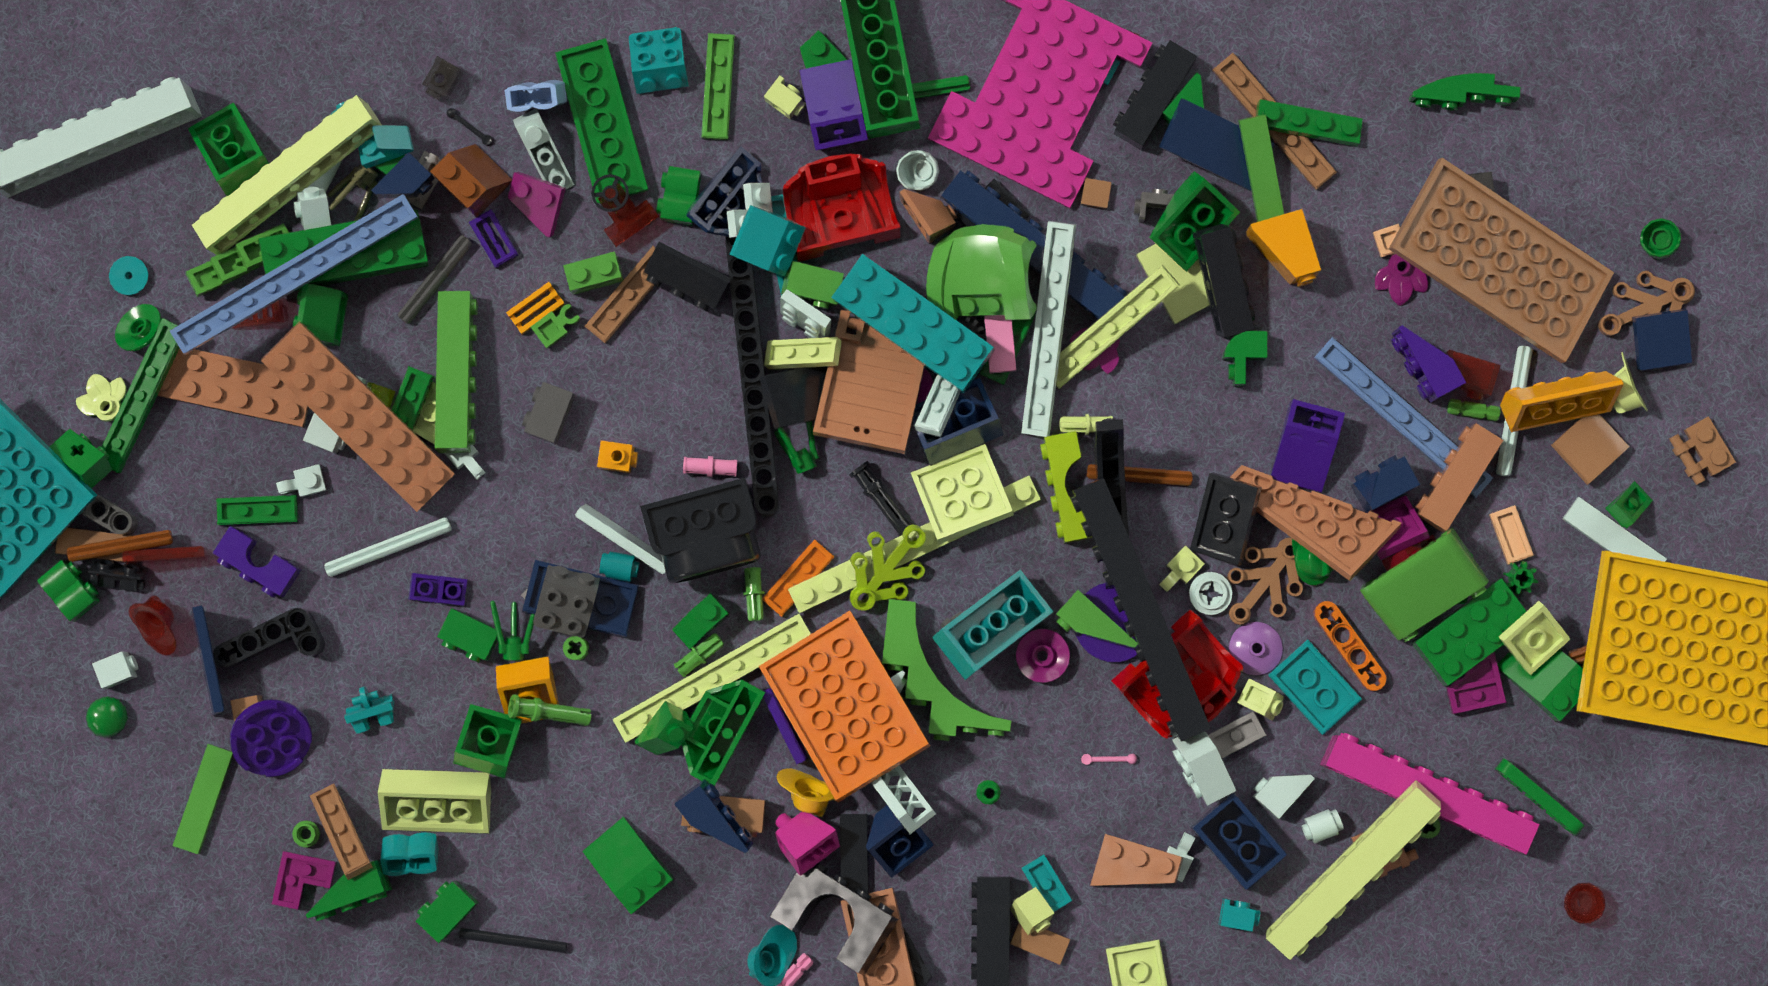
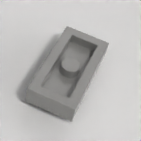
(1237, 734)

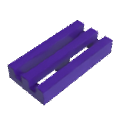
(504, 257)

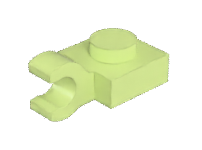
(1183, 567)

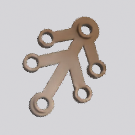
(1651, 303)
(1268, 578)

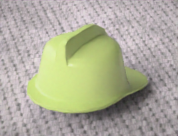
(1628, 397)

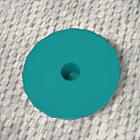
(120, 273)

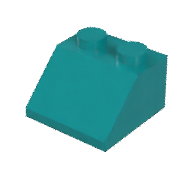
(767, 240)

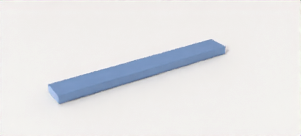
(1390, 406)

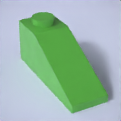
(1089, 620)

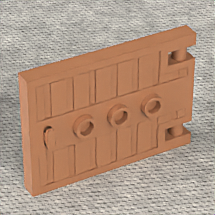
(869, 390)

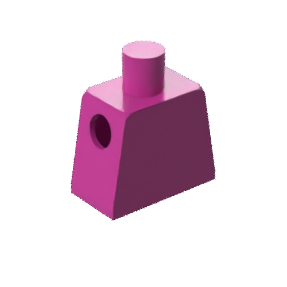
(805, 840)

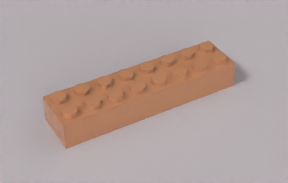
(357, 416)

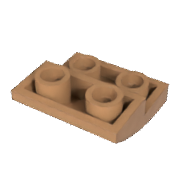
(1590, 446)

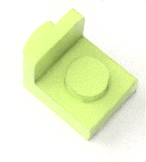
(1261, 699)

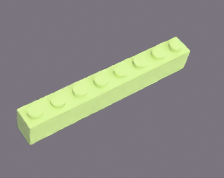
(286, 175)
(1353, 870)

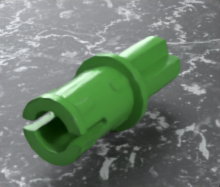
(754, 593)
(699, 654)

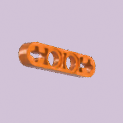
(1351, 644)

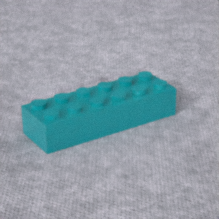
(913, 323)

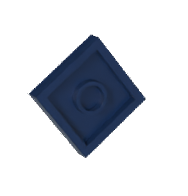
(1662, 339)

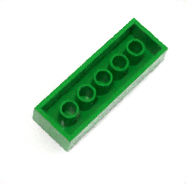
(880, 66)
(393, 254)

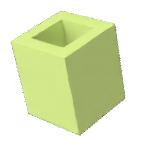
(1032, 911)

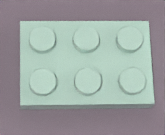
(804, 315)

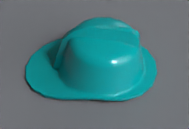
(772, 956)

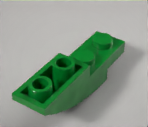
(1453, 90)

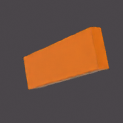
(807, 565)

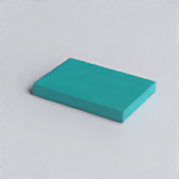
(1314, 687)

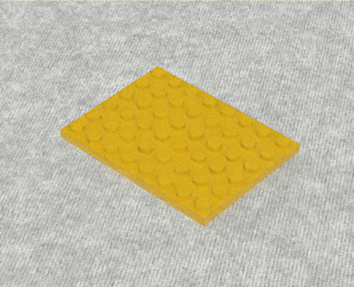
(1678, 648)

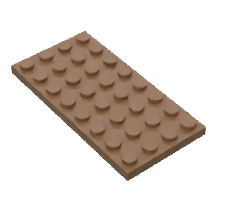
(1501, 260)

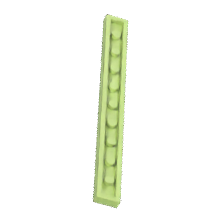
(842, 577)

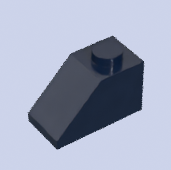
(405, 178)

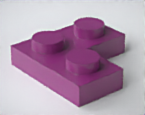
(296, 871)

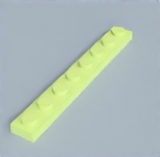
(720, 672)

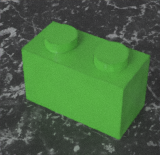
(593, 273)
(812, 283)

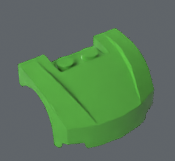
(982, 273)

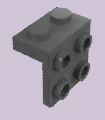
(566, 601)

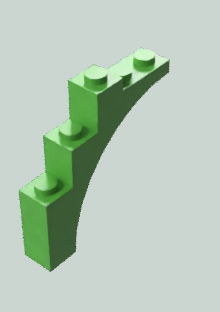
(947, 711)

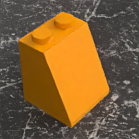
(1287, 246)

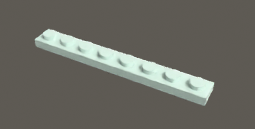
(1048, 328)

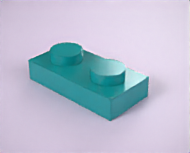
(1044, 878)

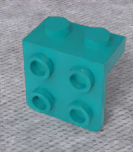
(658, 60)

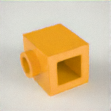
(617, 457)

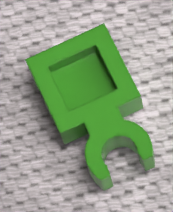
(551, 328)

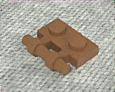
(1709, 447)

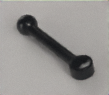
(486, 139)

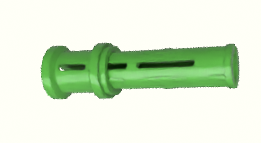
(537, 710)

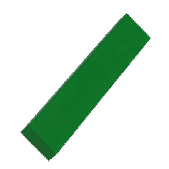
(141, 396)

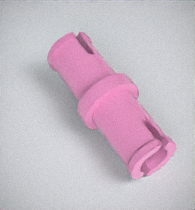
(710, 466)

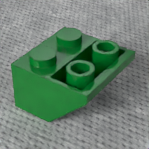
(322, 312)

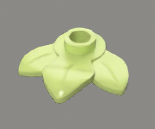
(99, 395)

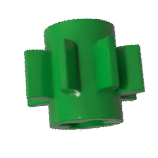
(1529, 579)

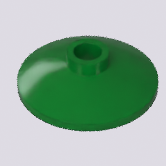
(137, 327)

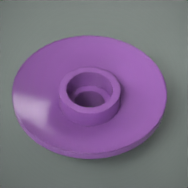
(1241, 648)

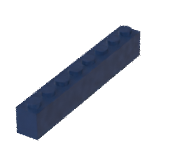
(984, 207)

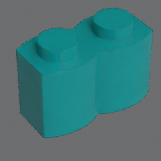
(409, 854)

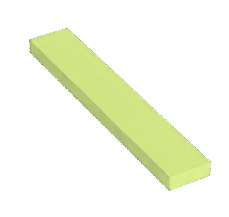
(1115, 323)

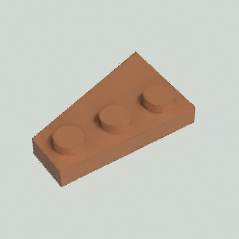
(1132, 863)

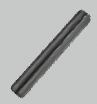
(435, 279)

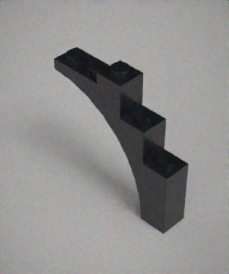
(1110, 464)

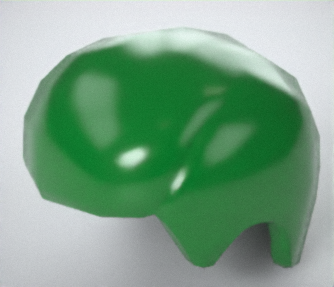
(1666, 236)
(106, 717)

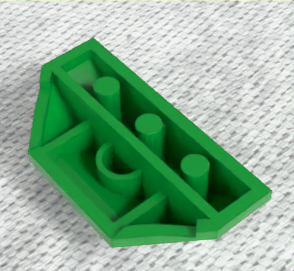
(719, 727)

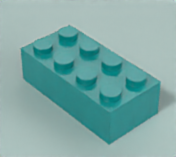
(992, 624)

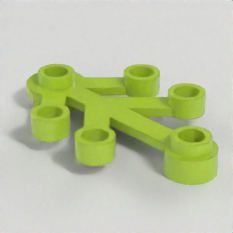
(885, 570)

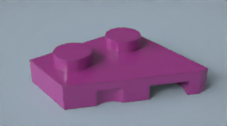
(537, 201)
(1477, 687)

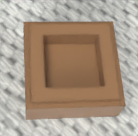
(1096, 193)

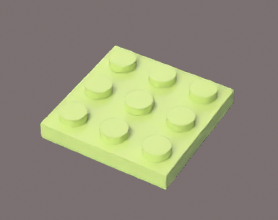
(962, 494)

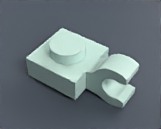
(466, 459)
(306, 481)
(1182, 850)

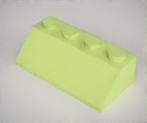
(435, 801)

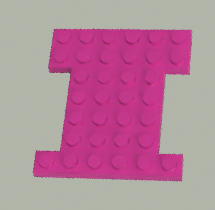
(1039, 97)

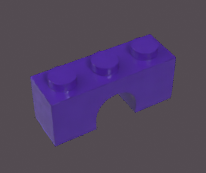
(236, 551)

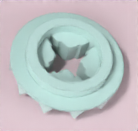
(1220, 585)

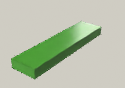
(718, 86)
(1261, 167)
(203, 799)

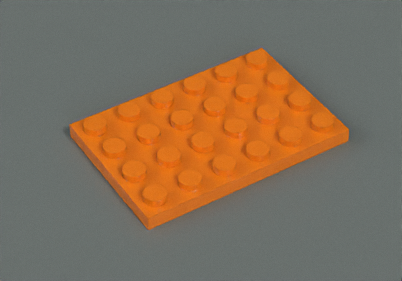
(844, 706)

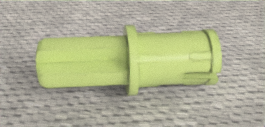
(1079, 423)

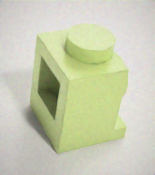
(785, 99)

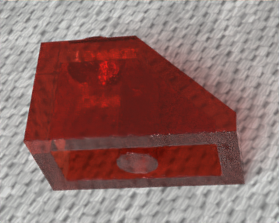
(1477, 373)

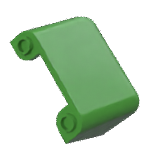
(1425, 585)

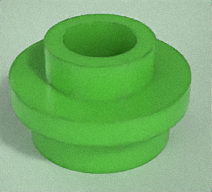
(297, 833)

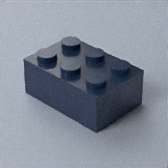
(1238, 841)

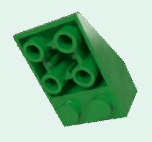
(349, 893)

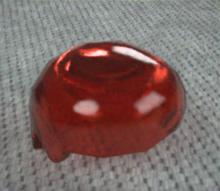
(1591, 903)

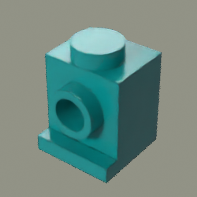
(1238, 915)

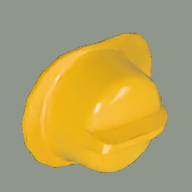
(806, 791)

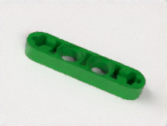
(1539, 797)

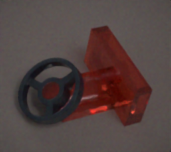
(622, 211)

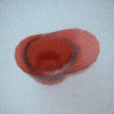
(154, 623)

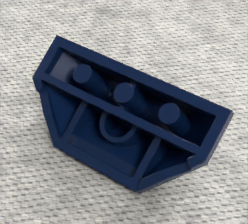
(725, 193)

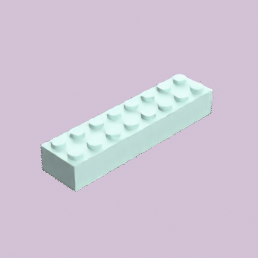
(96, 135)

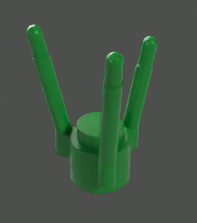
(800, 459)
(513, 647)

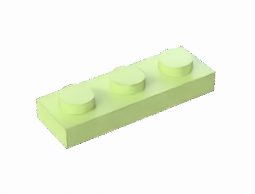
(802, 353)

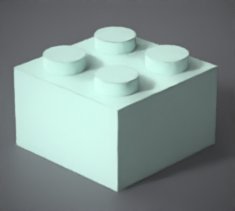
(1203, 768)

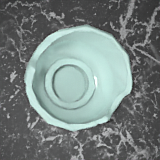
(921, 163)

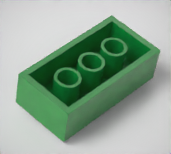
(1469, 632)

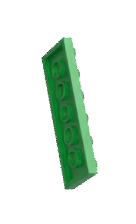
(601, 116)

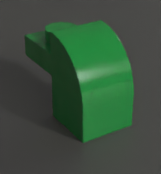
(1243, 347)

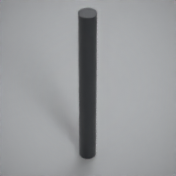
(513, 940)

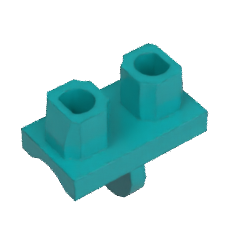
(369, 705)

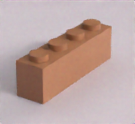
(1459, 477)

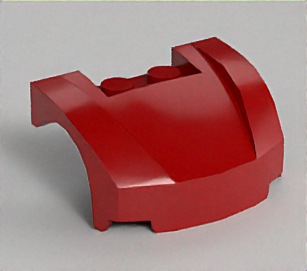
(840, 204)
(1207, 663)

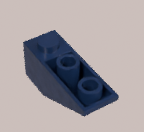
(709, 814)

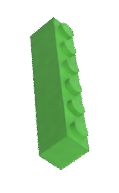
(454, 372)

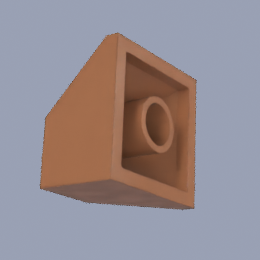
(928, 214)

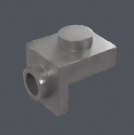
(1157, 199)

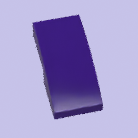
(437, 589)

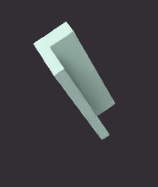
(897, 806)

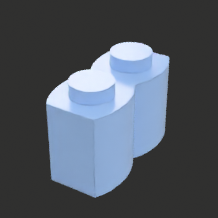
(533, 95)

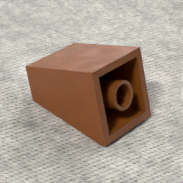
(471, 178)

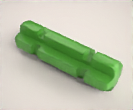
(1473, 410)

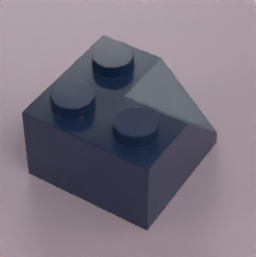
(1387, 483)
(893, 844)

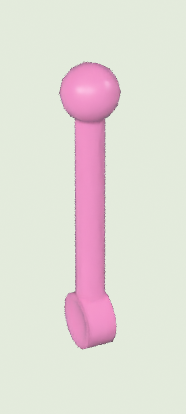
(1087, 759)

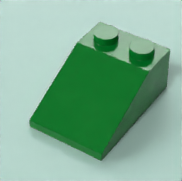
(228, 148)
(1191, 209)
(1551, 687)
(628, 865)

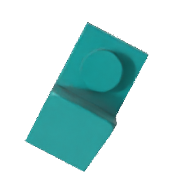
(385, 144)

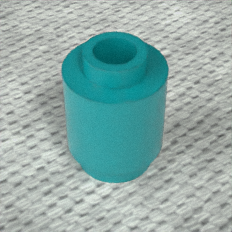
(619, 566)

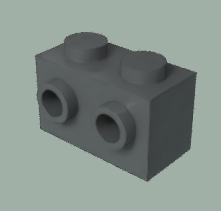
(548, 412)

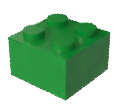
(487, 741)

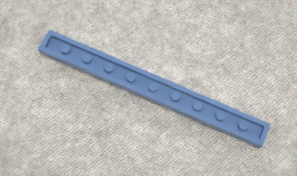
(293, 274)

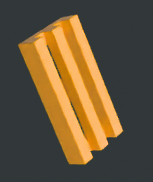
(553, 294)

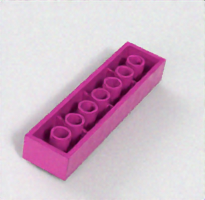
(1458, 807)

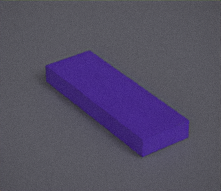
(785, 727)

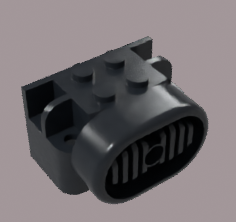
(704, 531)

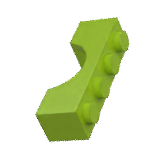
(1062, 453)

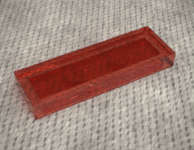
(165, 554)

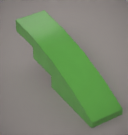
(230, 264)

